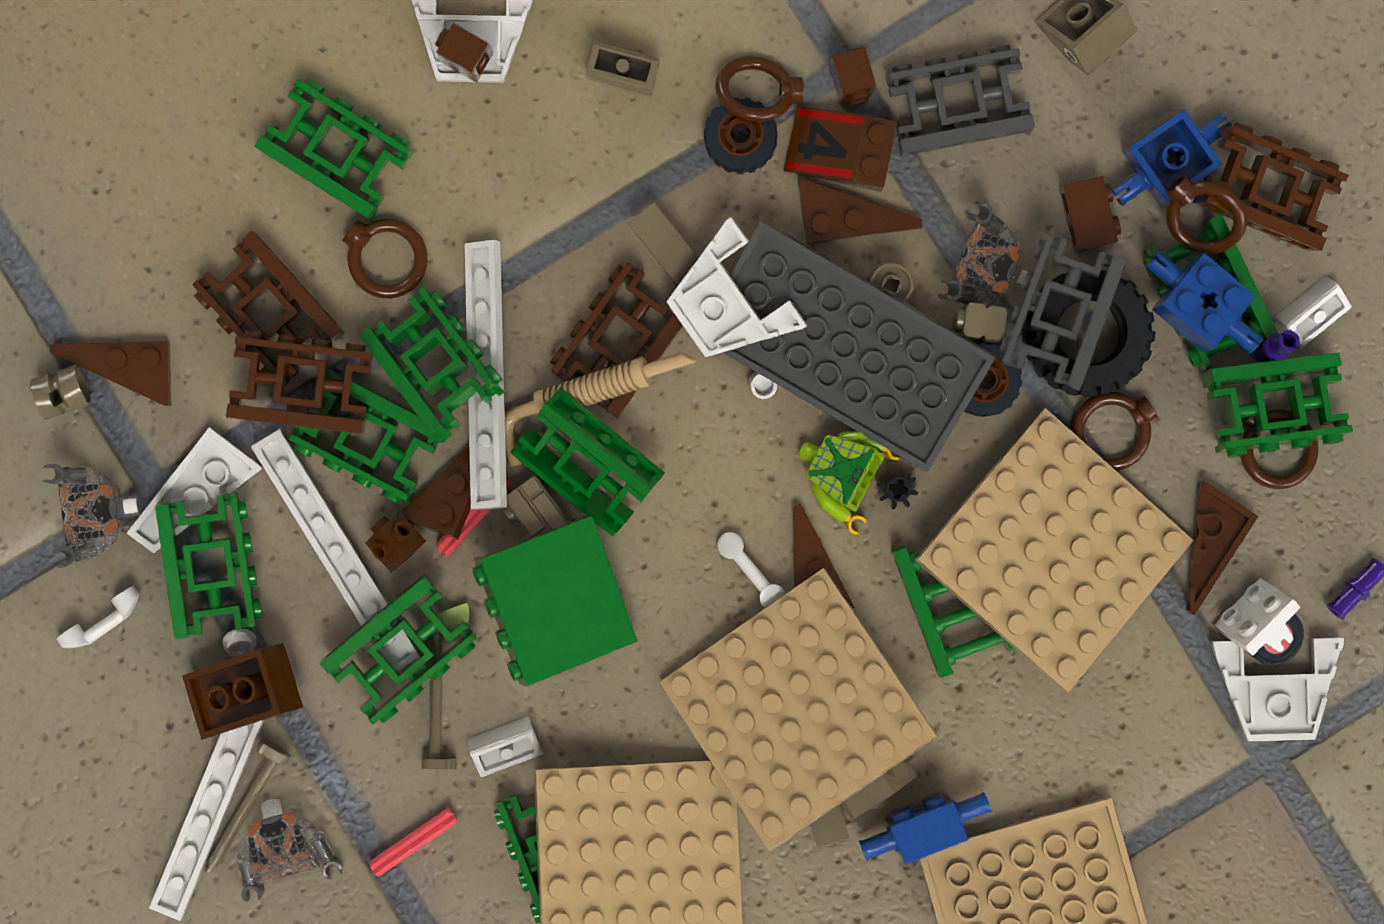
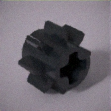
(890, 494)

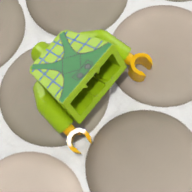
(843, 472)

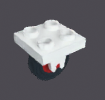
(1264, 624)

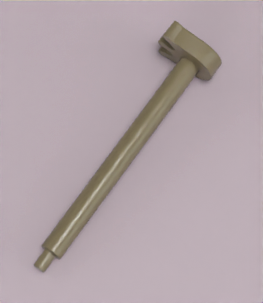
(274, 755)
(435, 760)

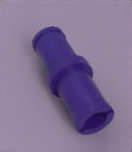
(1277, 346)
(1357, 589)

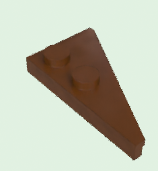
(838, 215)
(134, 365)
(445, 501)
(1218, 533)
(809, 552)

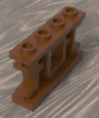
(1262, 212)
(286, 292)
(599, 324)
(297, 408)

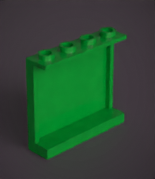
(554, 601)

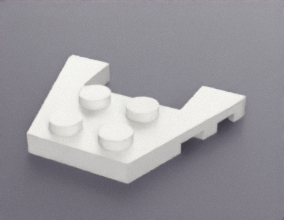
(499, 31)
(715, 307)
(1279, 704)

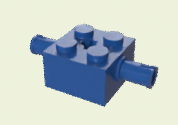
(1150, 154)
(1183, 300)
(925, 828)

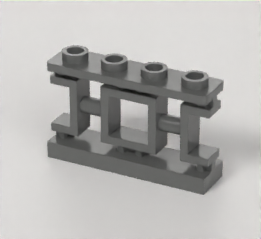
(964, 125)
(1087, 319)

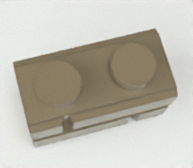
(622, 68)
(980, 323)
(534, 509)

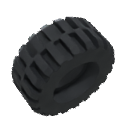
(1132, 347)

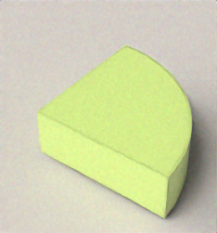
(454, 616)

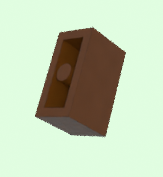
(463, 51)
(852, 77)
(1090, 214)

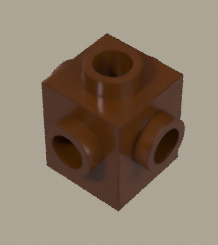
(394, 541)

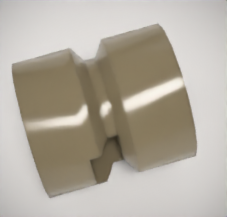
(894, 280)
(72, 389)

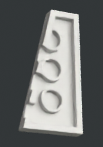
(207, 471)

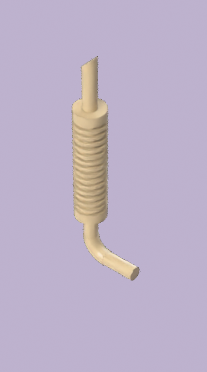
(593, 389)

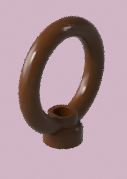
(789, 89)
(1182, 192)
(360, 235)
(1140, 410)
(1271, 481)

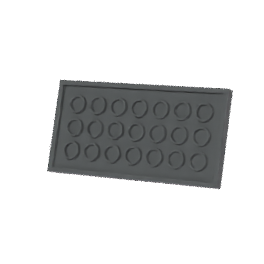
(862, 351)

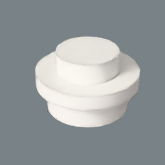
(239, 642)

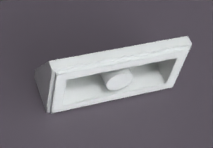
(1314, 310)
(504, 746)

